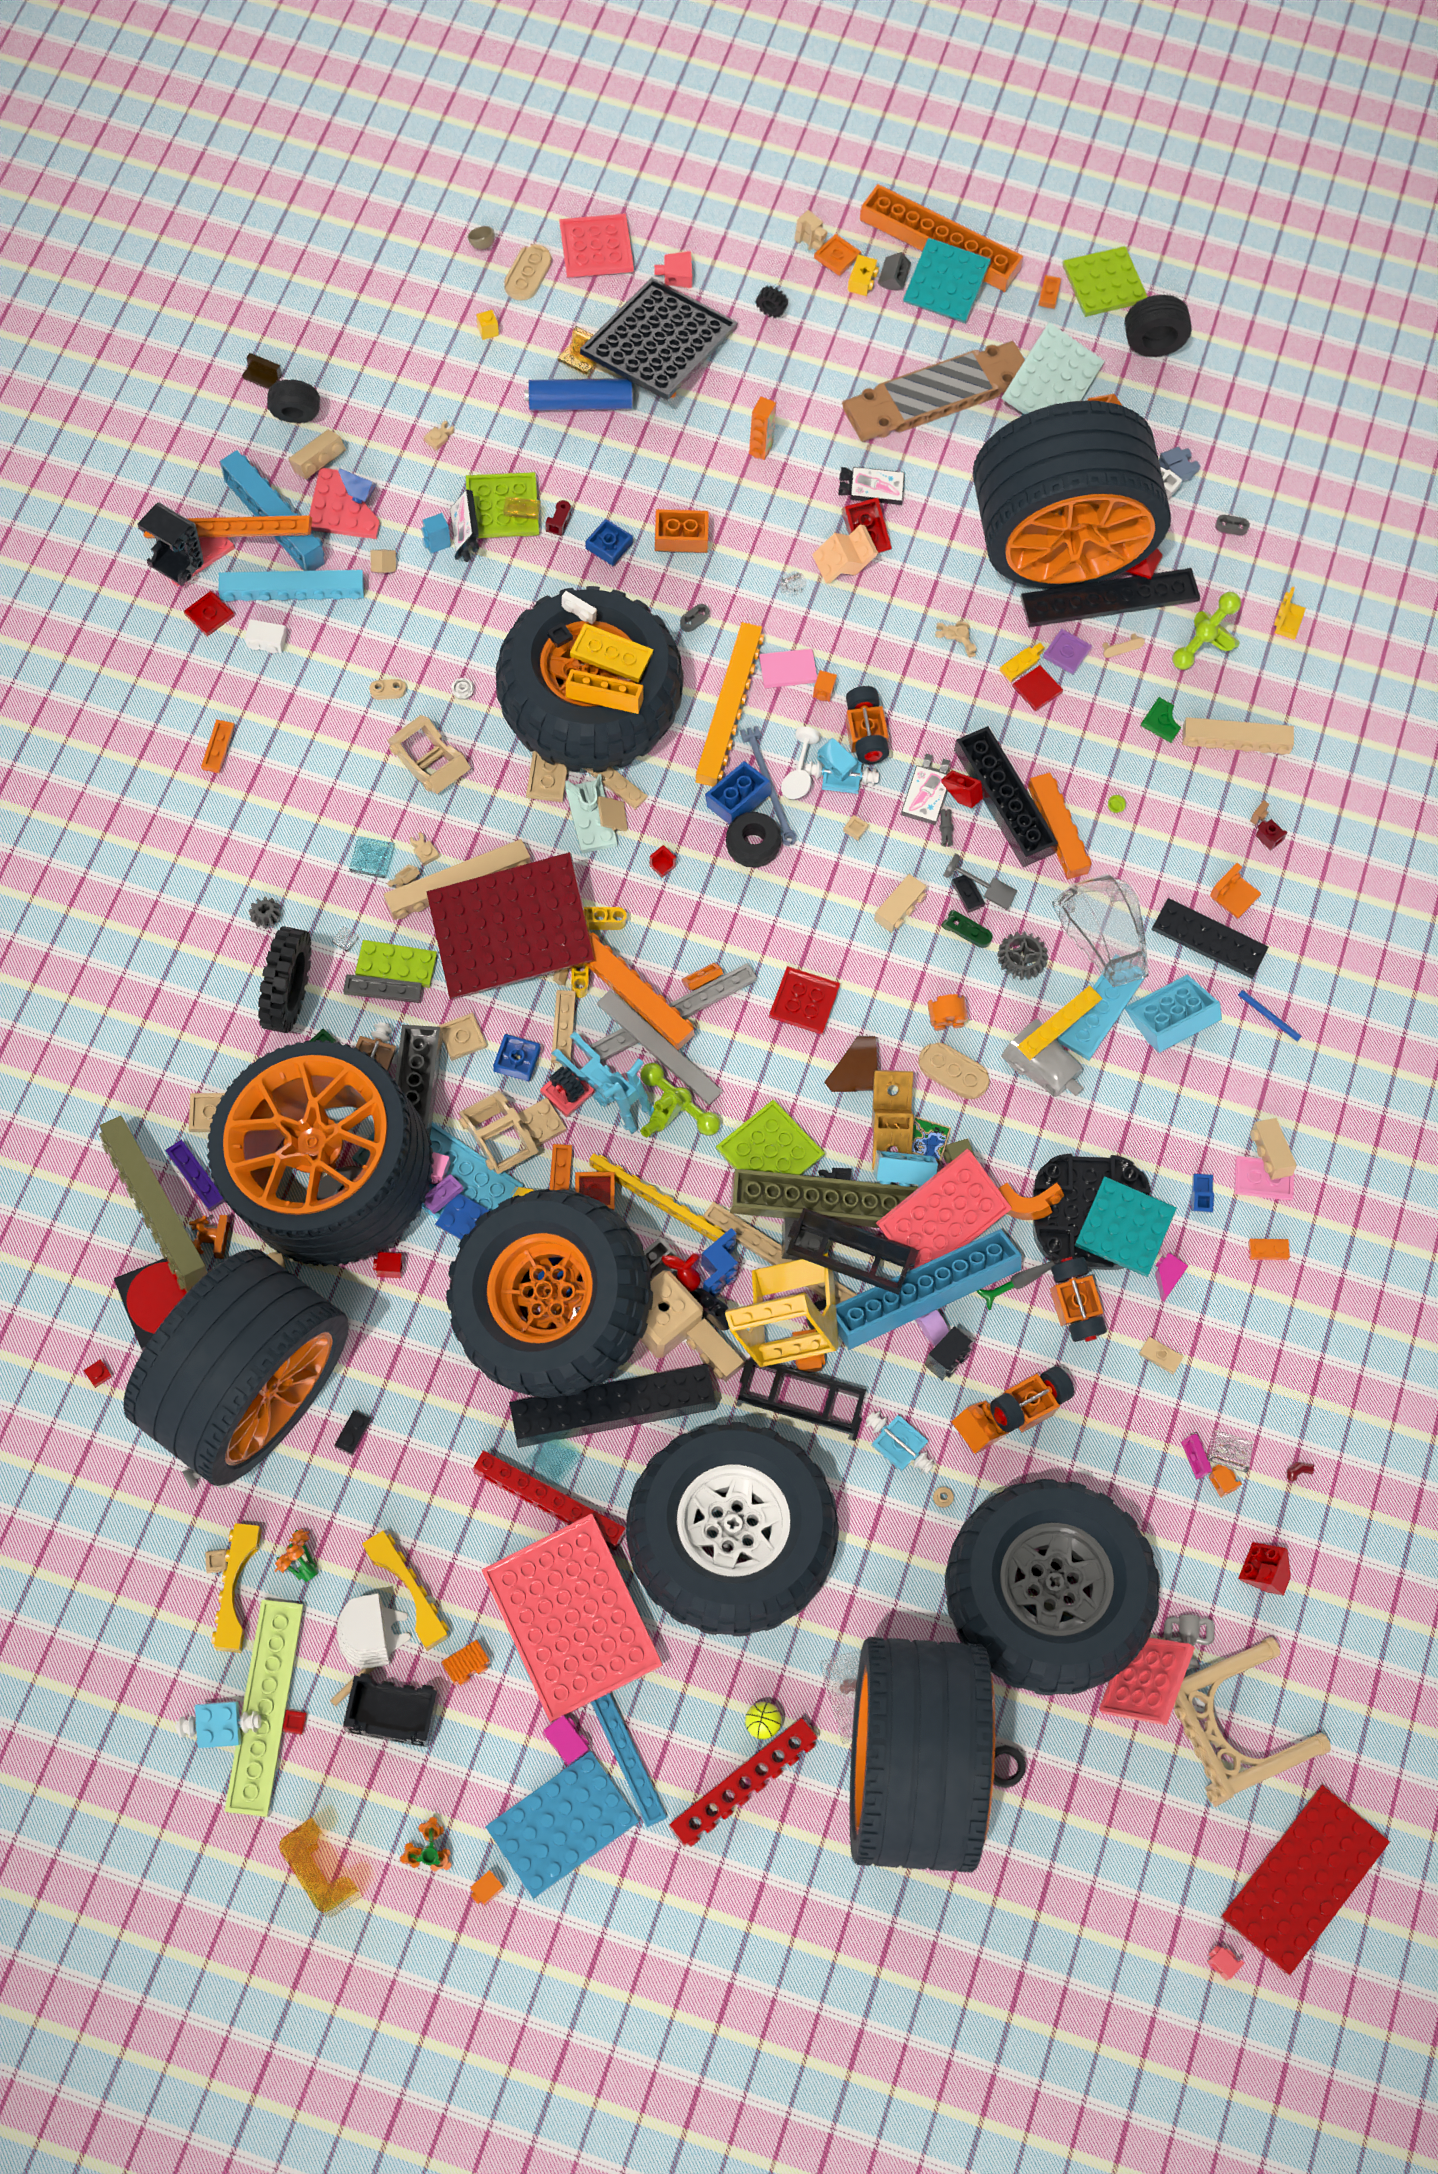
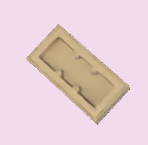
(1161, 1355)

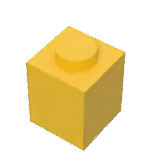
(487, 324)

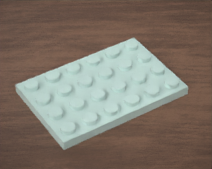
(1053, 372)

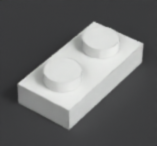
(579, 607)

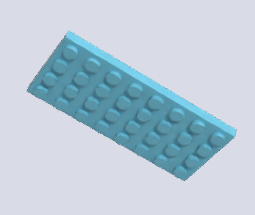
(466, 1167)

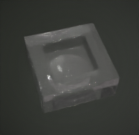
(345, 939)

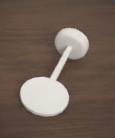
(799, 781)

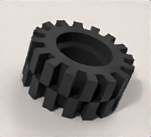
(772, 301)

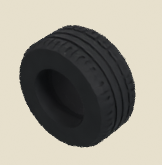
(1158, 325)

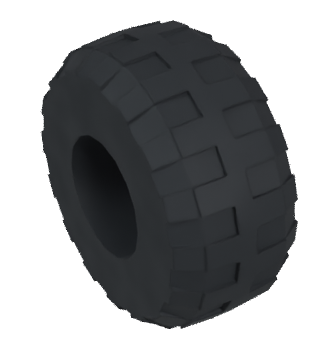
(293, 401)
(753, 854)

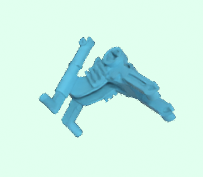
(608, 1085)

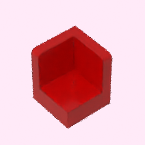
(662, 861)

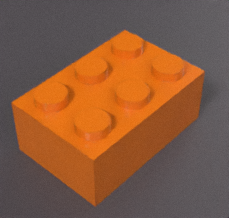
(681, 530)

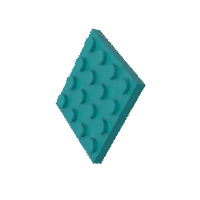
(947, 280)
(1125, 1226)

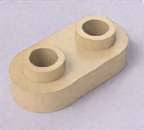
(387, 689)

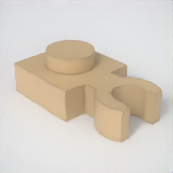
(438, 437)
(424, 850)

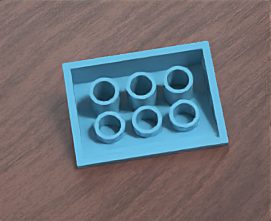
(1174, 1013)

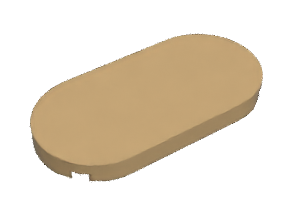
(527, 272)
(953, 1070)

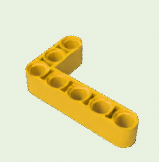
(607, 923)

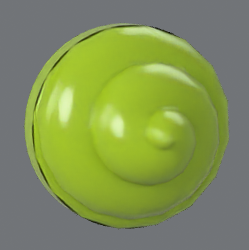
(1116, 803)

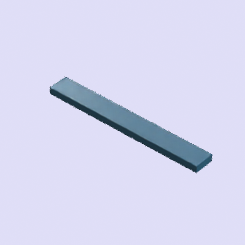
(628, 1760)

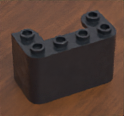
(177, 543)
(391, 1711)

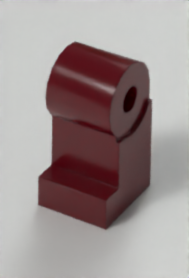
(560, 519)

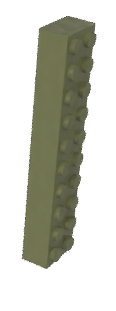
(787, 1194)
(152, 1203)

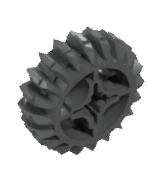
(1008, 957)

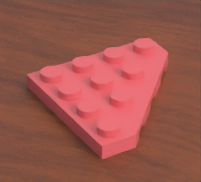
(336, 512)

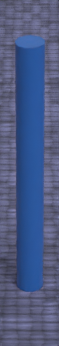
(1269, 1015)

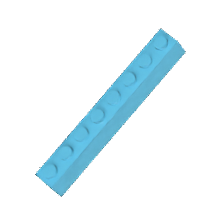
(291, 585)

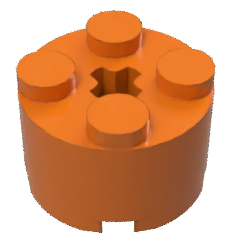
(947, 1011)

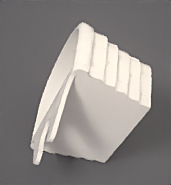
(366, 1632)

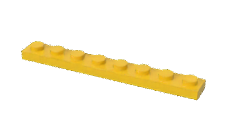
(651, 1195)

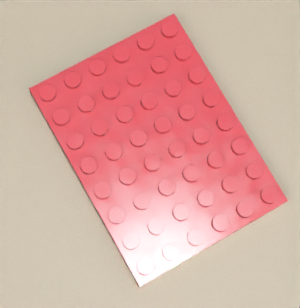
(572, 1618)

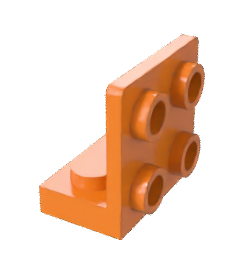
(1234, 892)

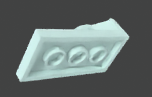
(586, 818)

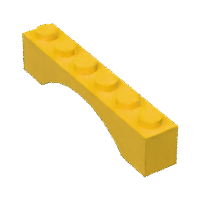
(244, 1544)
(383, 1554)

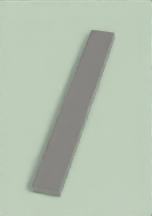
(659, 1047)

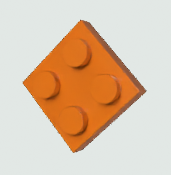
(837, 254)

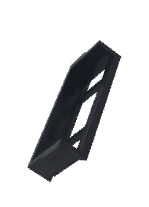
(854, 1238)
(851, 1429)

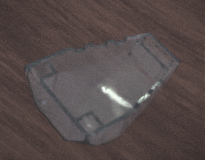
(1107, 925)

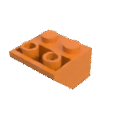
(978, 1427)

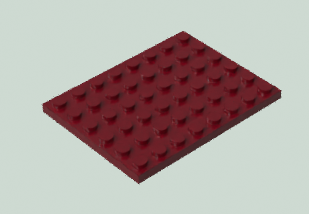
(510, 926)

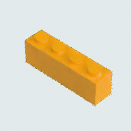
(604, 691)

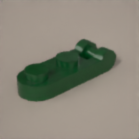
(968, 929)

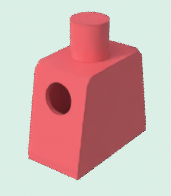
(676, 269)

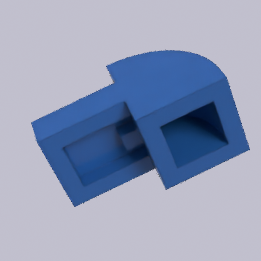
(1202, 1193)

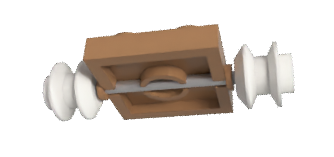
(376, 1048)

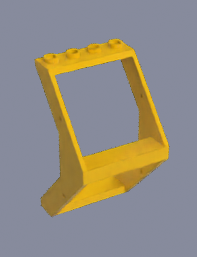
(779, 1279)

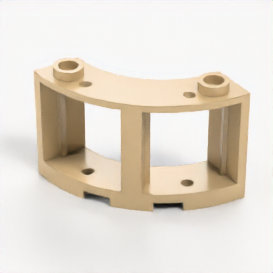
(445, 775)
(486, 1109)

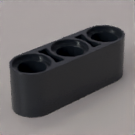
(713, 1308)

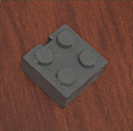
(805, 1239)

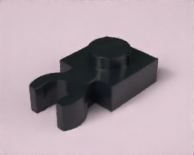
(837, 1173)

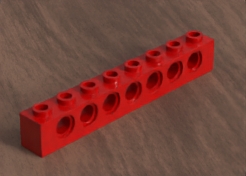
(543, 1496)
(799, 1731)

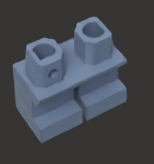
(1178, 462)

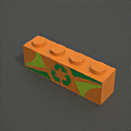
(762, 428)

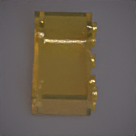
(297, 1851)

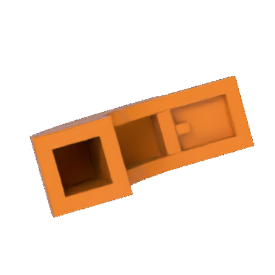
(1033, 1207)

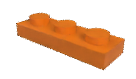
(217, 746)

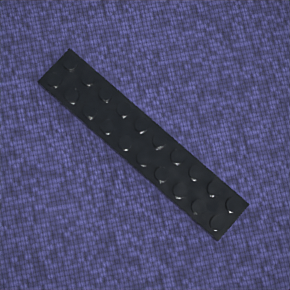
(1109, 597)

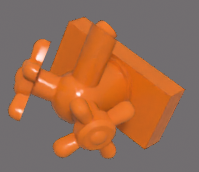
(216, 1236)

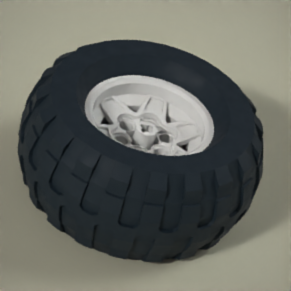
(716, 1591)

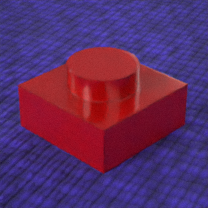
(97, 1373)

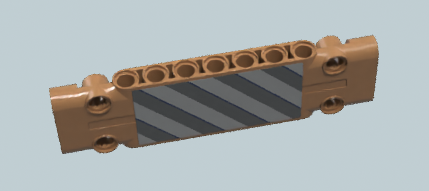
(933, 391)

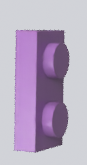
(442, 1194)

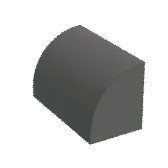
(894, 272)

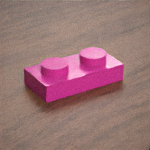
(1196, 1456)

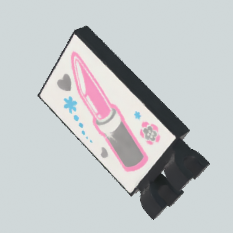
(872, 483)
(464, 525)

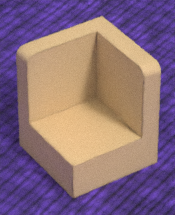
(383, 560)

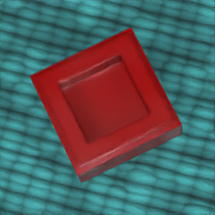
(294, 1722)

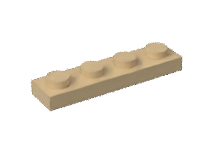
(620, 786)
(563, 1023)

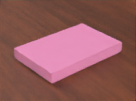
(788, 668)
(1254, 1181)

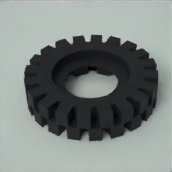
(284, 979)

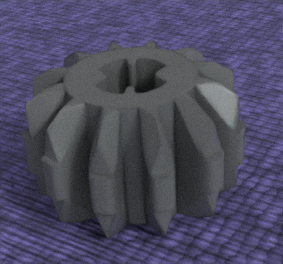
(258, 913)

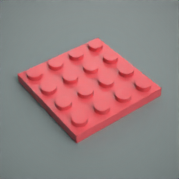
(596, 245)
(1149, 1683)

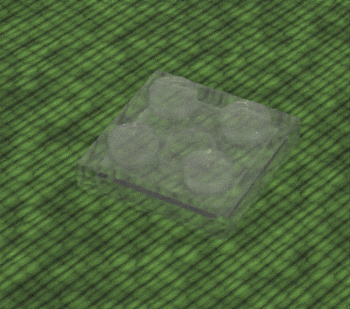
(1230, 1451)

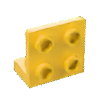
(1289, 617)

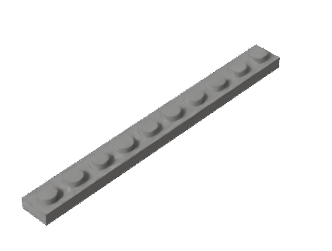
(685, 1005)

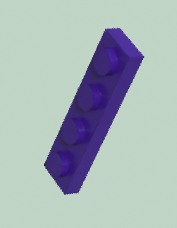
(195, 1175)

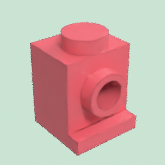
(1224, 1962)

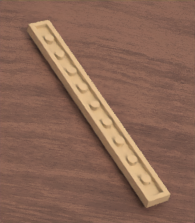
(764, 1246)

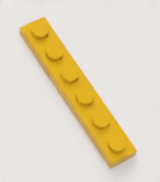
(1059, 1022)

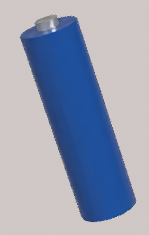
(579, 394)

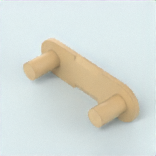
(1133, 644)

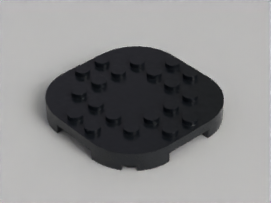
(1079, 1182)

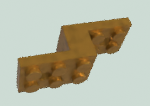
(892, 1113)

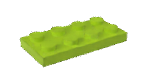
(396, 962)

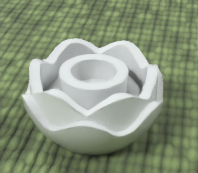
(461, 683)

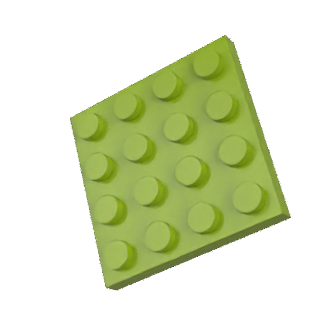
(1104, 281)
(489, 502)
(770, 1144)

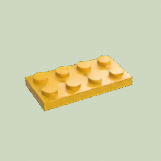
(611, 652)

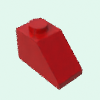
(963, 788)

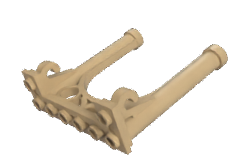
(1262, 1769)

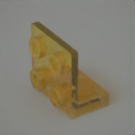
(571, 355)

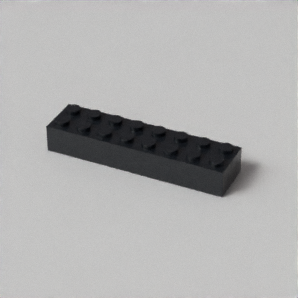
(1006, 796)

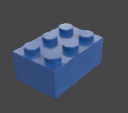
(738, 792)

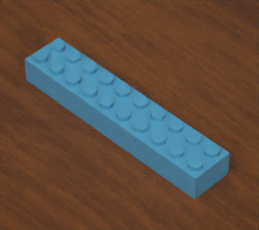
(927, 1288)

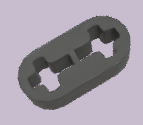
(1232, 525)
(696, 620)

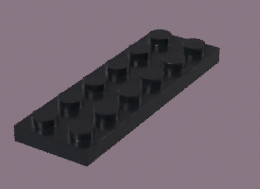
(1210, 938)

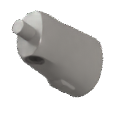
(1051, 1068)

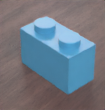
(435, 533)

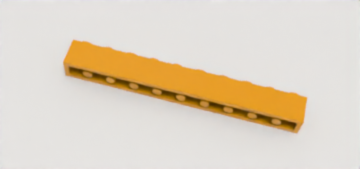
(729, 704)

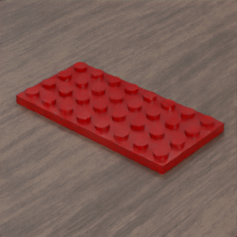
(1305, 1880)

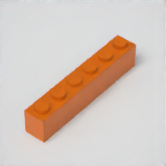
(1058, 818)

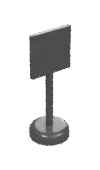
(996, 891)

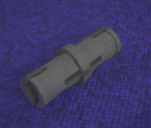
(946, 827)

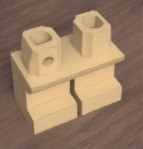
(810, 231)

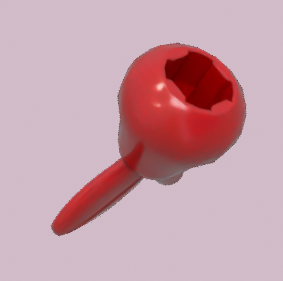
(686, 1273)

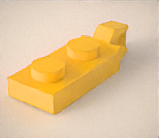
(1021, 662)

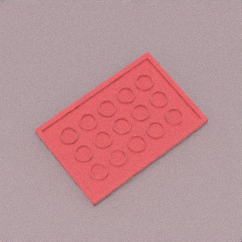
(946, 1210)

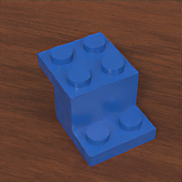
(720, 1263)

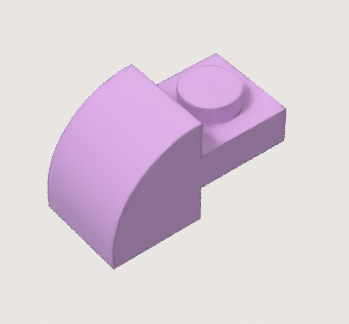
(933, 1326)

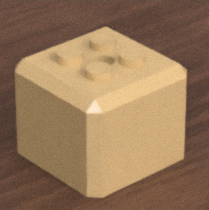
(669, 1328)

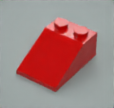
(870, 515)

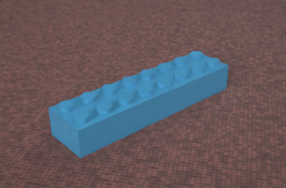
(263, 501)

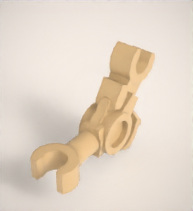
(959, 633)

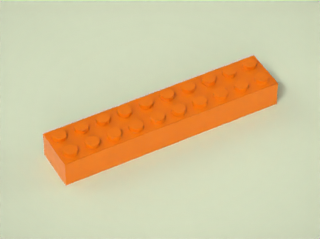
(916, 224)

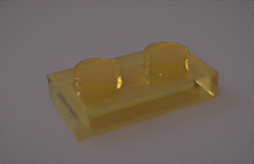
(522, 508)

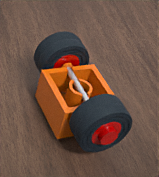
(866, 725)
(1077, 1300)
(1032, 1400)

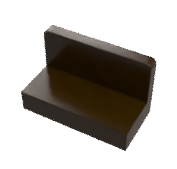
(261, 371)

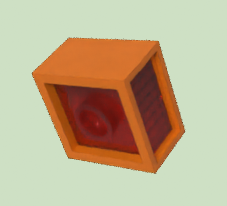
(597, 1186)

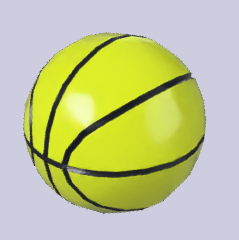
(763, 1720)

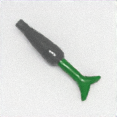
(1017, 1281)

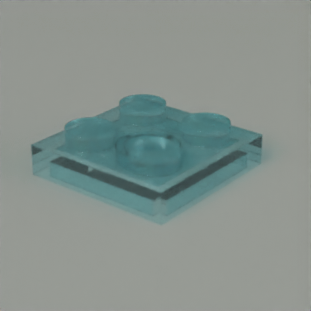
(372, 857)
(554, 1459)

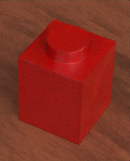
(388, 1265)

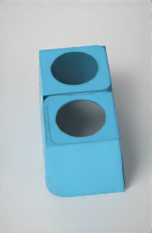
(837, 759)

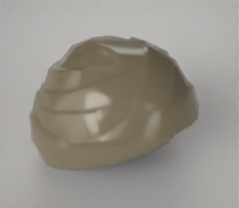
(481, 237)

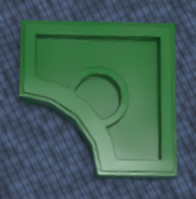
(1161, 720)

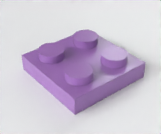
(1067, 651)

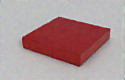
(209, 613)
(1037, 688)

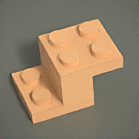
(845, 554)

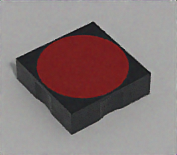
(149, 1297)

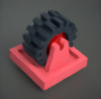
(566, 1091)

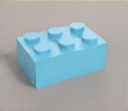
(904, 1168)

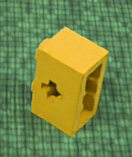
(862, 275)

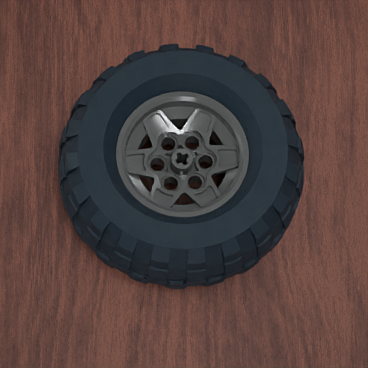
(1111, 1558)

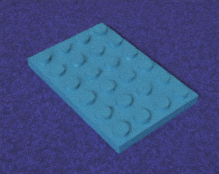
(562, 1824)

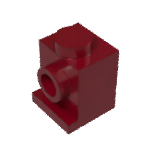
(1270, 834)

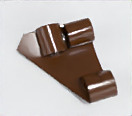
(855, 1068)

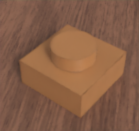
(1260, 813)

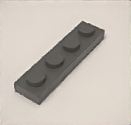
(382, 988)

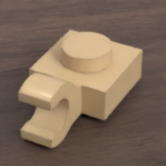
(405, 876)

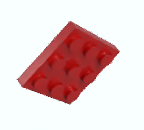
(804, 1000)

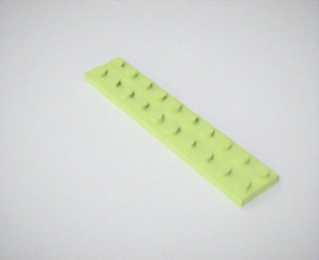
(268, 1695)

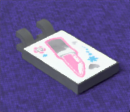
(926, 792)

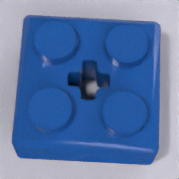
(600, 539)
(510, 1049)

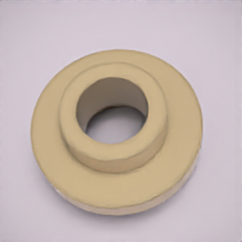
(943, 1503)

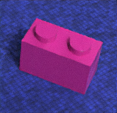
(566, 1740)

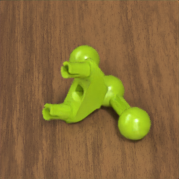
(1210, 630)
(671, 1103)

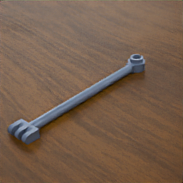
(752, 738)

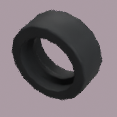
(1016, 1754)

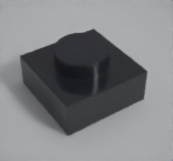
(559, 635)

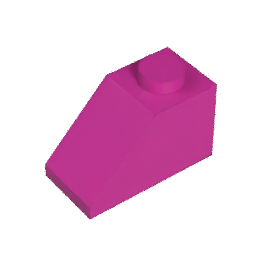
(1168, 1274)

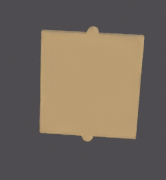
(612, 813)

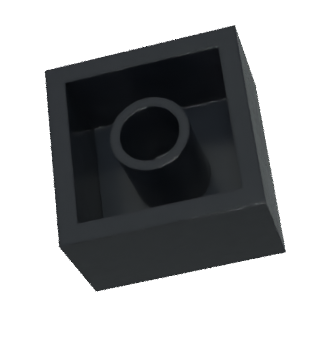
(948, 1353)

